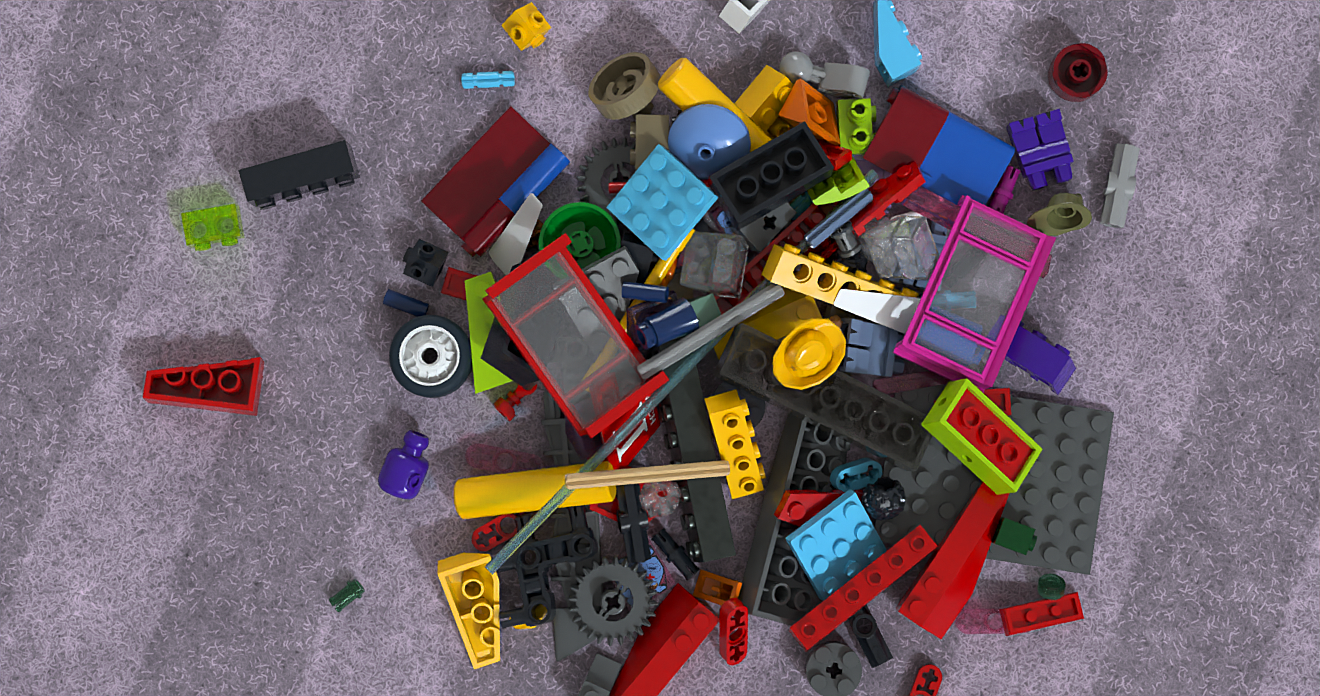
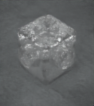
(659, 505)

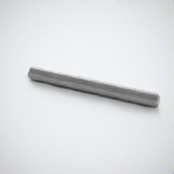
(710, 331)

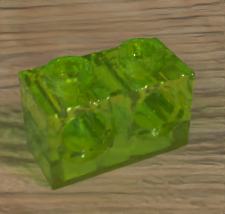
(212, 219)

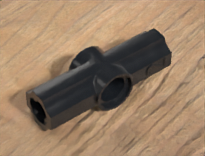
(632, 523)
(872, 641)

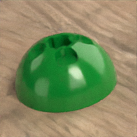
(578, 222)

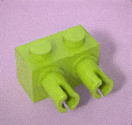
(855, 124)

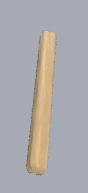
(647, 474)

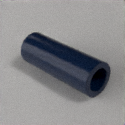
(645, 292)
(405, 303)

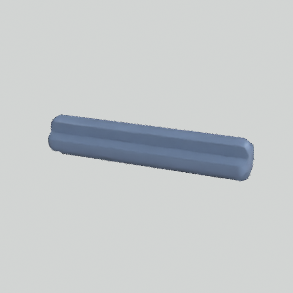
(838, 218)

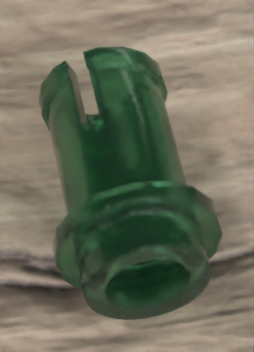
(347, 595)

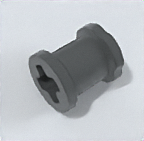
(846, 241)

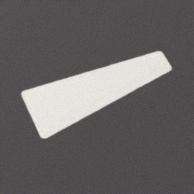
(514, 239)
(885, 309)

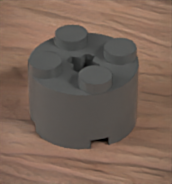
(824, 656)

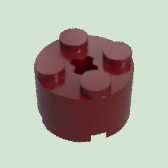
(1093, 72)

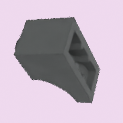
(600, 677)

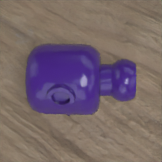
(405, 467)

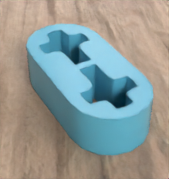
(855, 470)

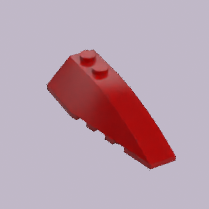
(954, 565)
(666, 645)

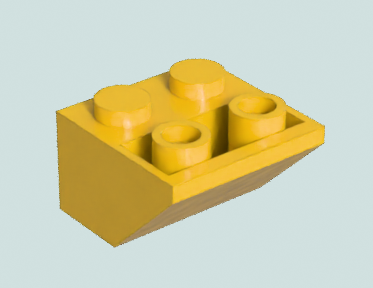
(765, 99)

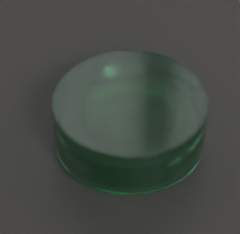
(1051, 586)

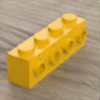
(734, 443)

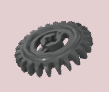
(597, 165)
(596, 621)

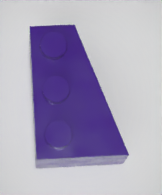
(1040, 359)

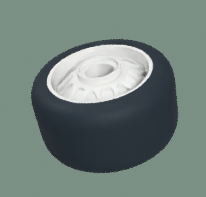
(449, 369)

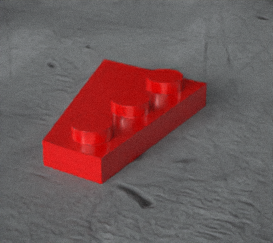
(888, 191)
(802, 505)

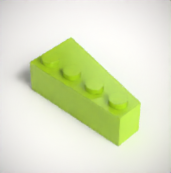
(480, 323)

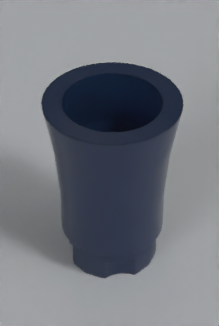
(668, 324)

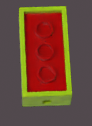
(982, 436)

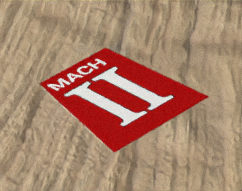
(633, 443)

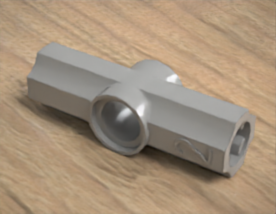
(1120, 185)

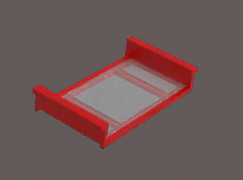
(571, 339)

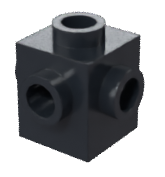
(424, 262)

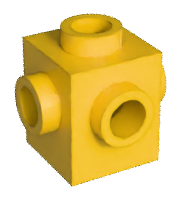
(527, 27)

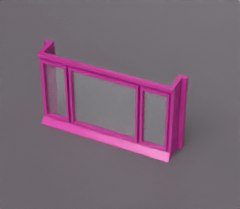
(975, 295)

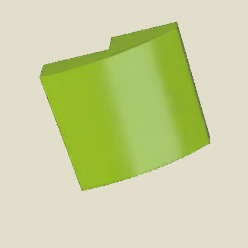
(841, 185)

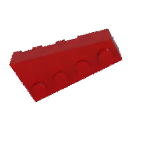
(214, 387)

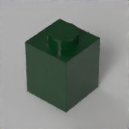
(1014, 536)

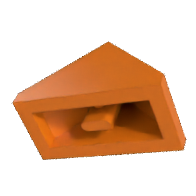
(716, 587)

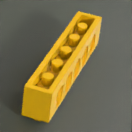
(784, 259)

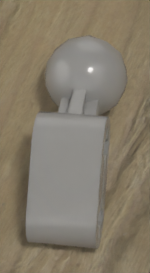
(833, 79)

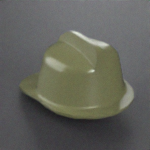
(1063, 214)

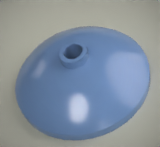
(710, 129)

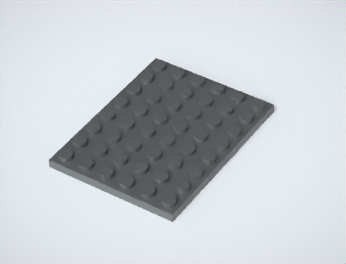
(1055, 498)

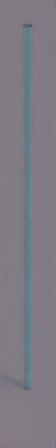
(629, 425)

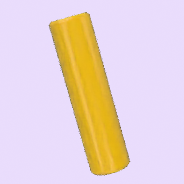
(690, 87)
(523, 491)

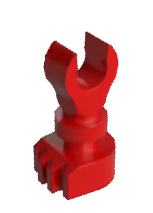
(513, 398)

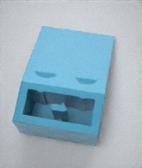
(892, 50)

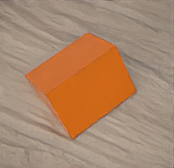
(815, 109)

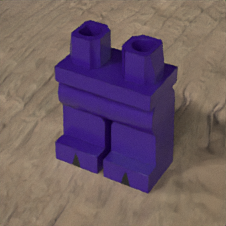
(1041, 153)

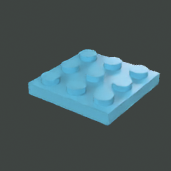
(662, 202)
(836, 544)

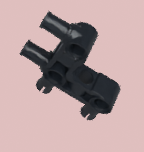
(534, 577)

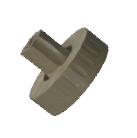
(634, 82)

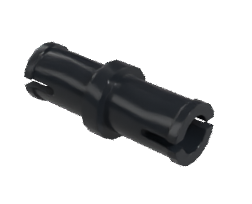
(675, 554)

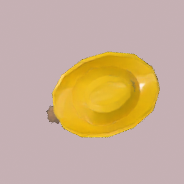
(810, 353)

